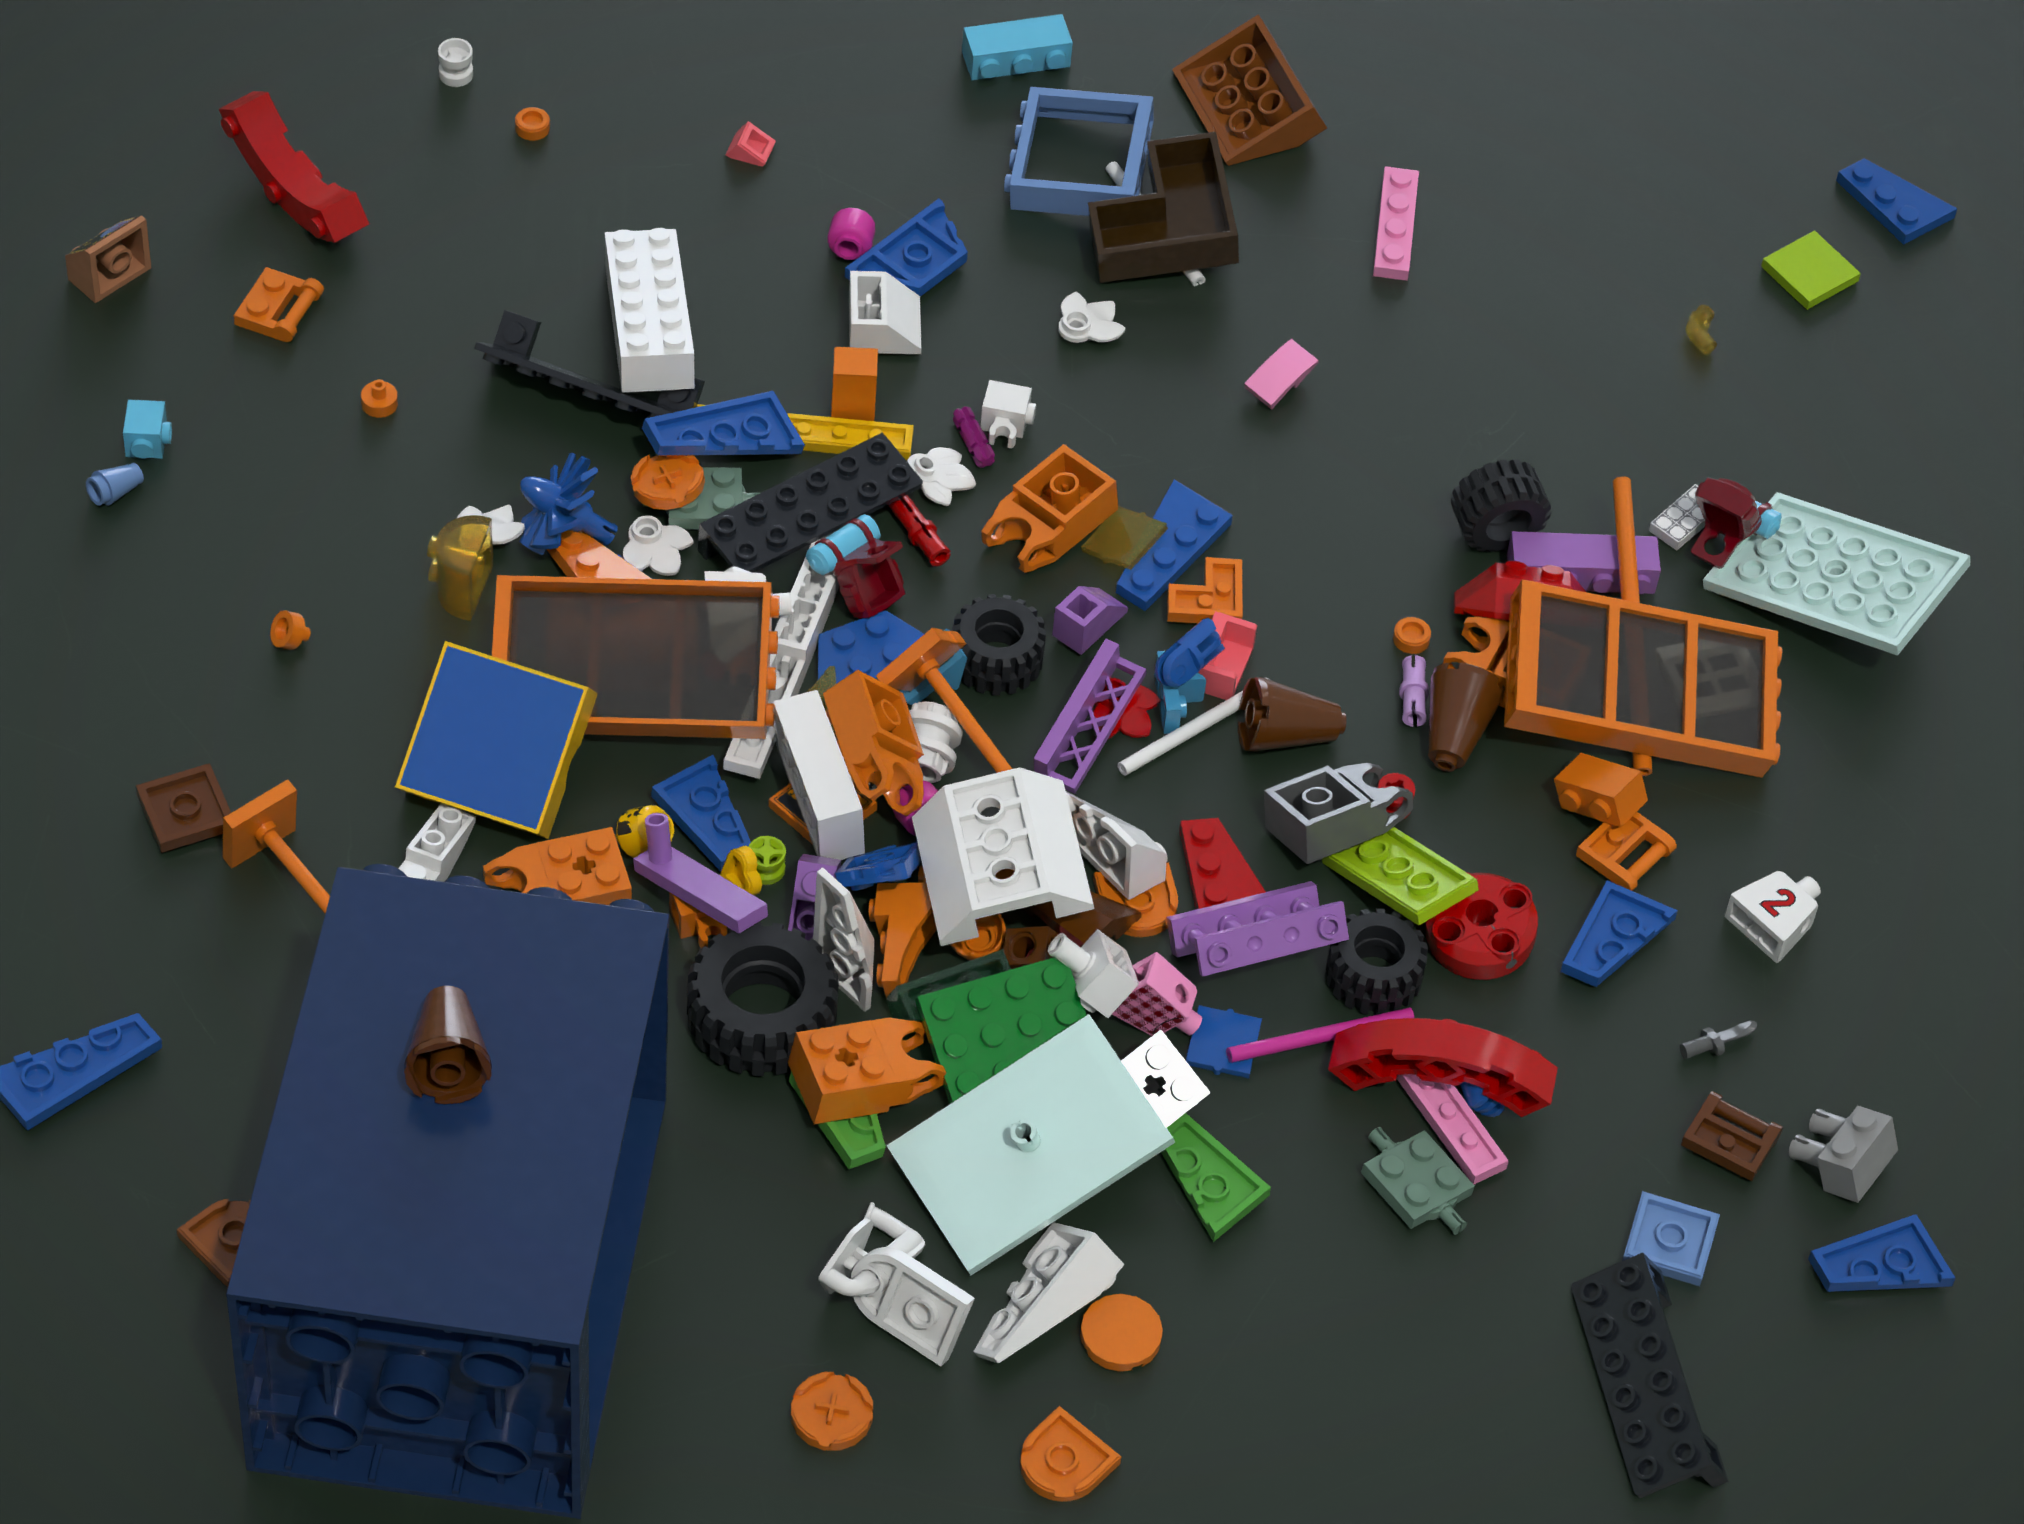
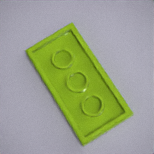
(1404, 875)

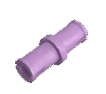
(1414, 690)

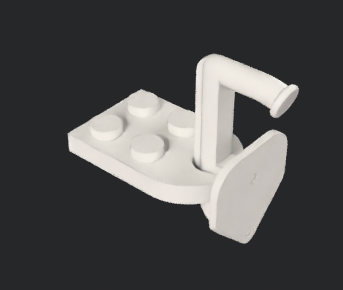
(898, 1289)

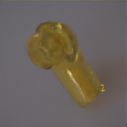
(1697, 329)

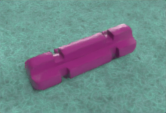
(973, 437)

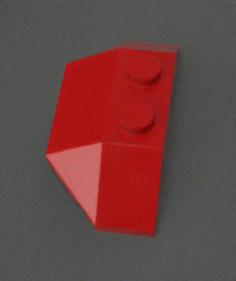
(1491, 590)

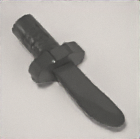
(1715, 1041)

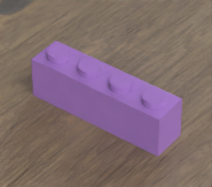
(1588, 558)

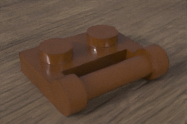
(1727, 1143)

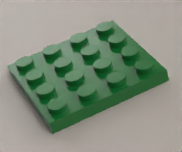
(997, 1020)

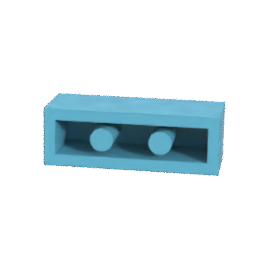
(1017, 47)

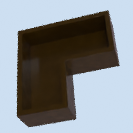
(1179, 225)

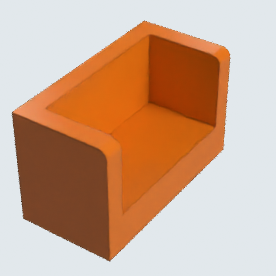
(854, 383)

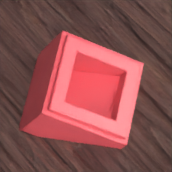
(751, 145)

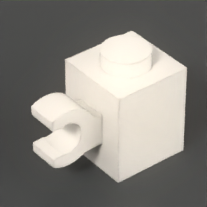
(1007, 411)

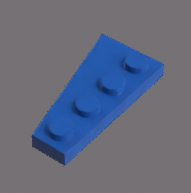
(726, 428)
(1191, 530)
(55, 1078)

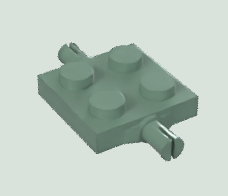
(721, 492)
(1417, 1179)

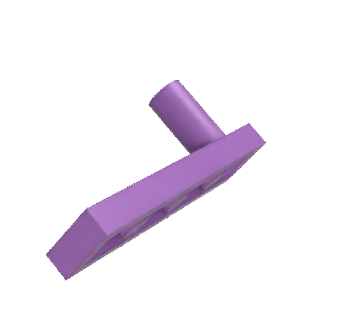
(694, 881)

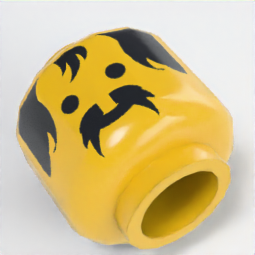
(632, 830)

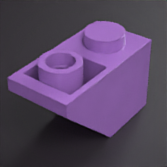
(1085, 617)
(805, 890)

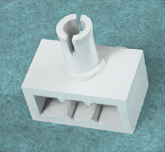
(1099, 969)

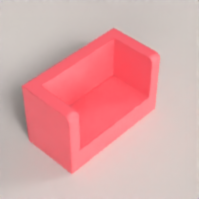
(1227, 668)

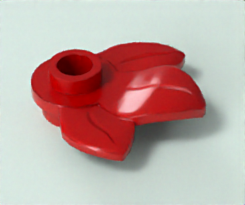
(1135, 719)

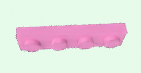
(1396, 223)
(1456, 1127)

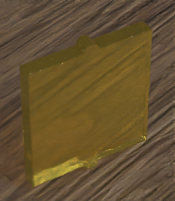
(1124, 537)

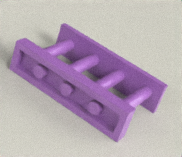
(1257, 928)

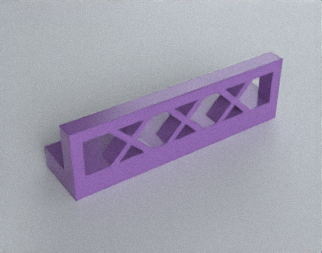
(1079, 707)

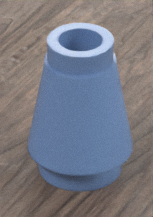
(112, 483)

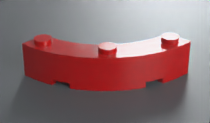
(289, 175)
(1444, 1054)

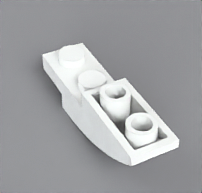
(438, 844)

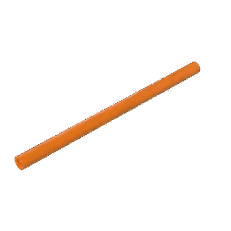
(1628, 570)

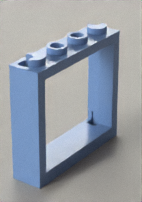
(1086, 106)

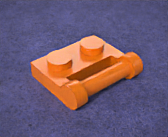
(269, 299)
(1612, 844)

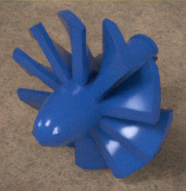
(561, 507)

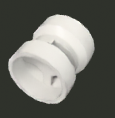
(455, 62)

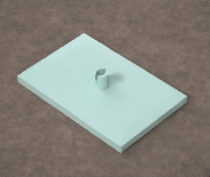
(1840, 575)
(998, 1188)

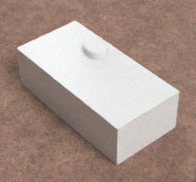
(819, 776)

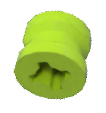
(770, 858)

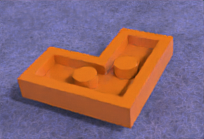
(1220, 593)

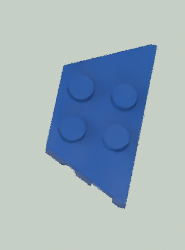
(918, 251)
(865, 645)
(880, 865)

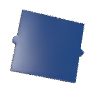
(1216, 1033)

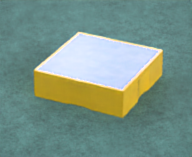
(496, 739)

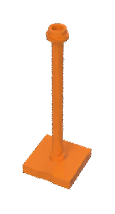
(921, 663)
(263, 825)

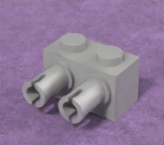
(1855, 1154)

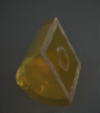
(461, 563)

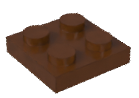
(184, 807)

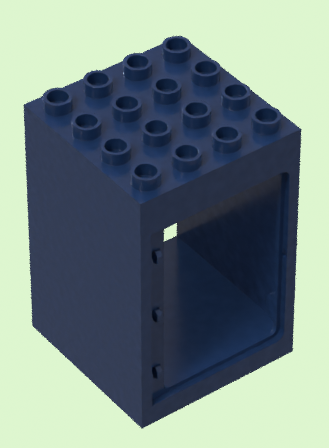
(450, 1281)

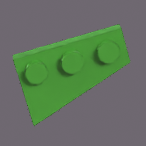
(854, 1139)
(1212, 1177)

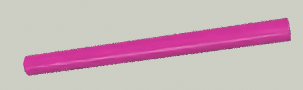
(1305, 1038)

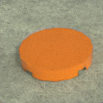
(667, 481)
(1121, 1332)
(831, 1411)

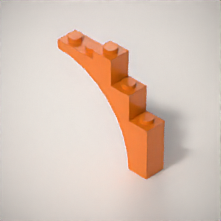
(904, 926)

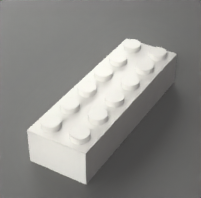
(649, 310)

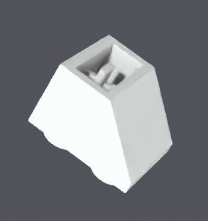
(883, 314)

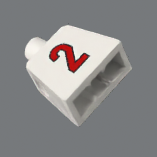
(1774, 912)

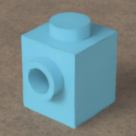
(146, 429)

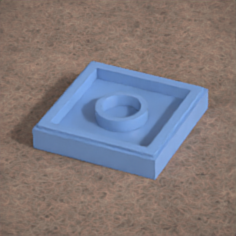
(1672, 1237)

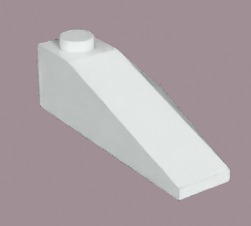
(1117, 849)
(844, 938)
(1062, 1276)

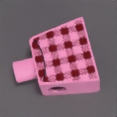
(1161, 999)

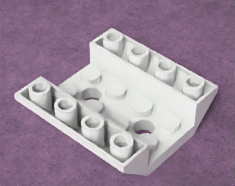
(1027, 835)

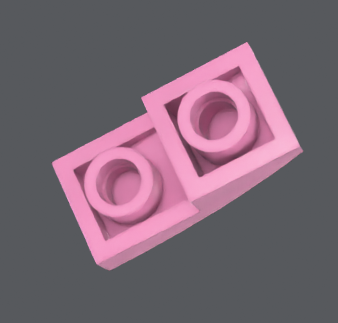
(1280, 373)

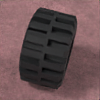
(1499, 501)
(1004, 622)
(1373, 986)

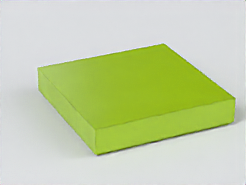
(1810, 270)

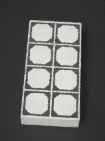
(1679, 521)

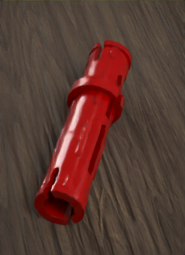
(920, 531)

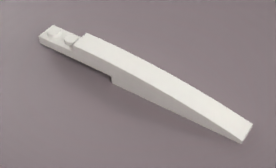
(797, 641)

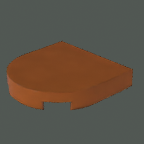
(216, 1236)

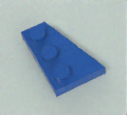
(1894, 201)
(703, 810)
(1614, 932)
(1883, 1258)

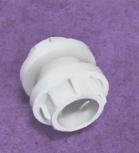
(938, 736)

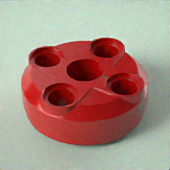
(1483, 927)

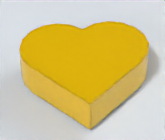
(742, 869)

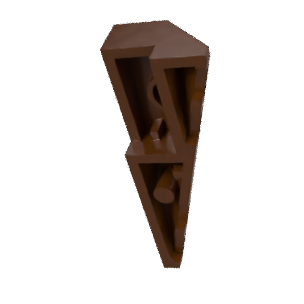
(1107, 916)

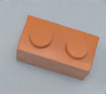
(1601, 789)

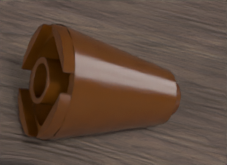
(1460, 712)
(1286, 717)
(447, 1049)

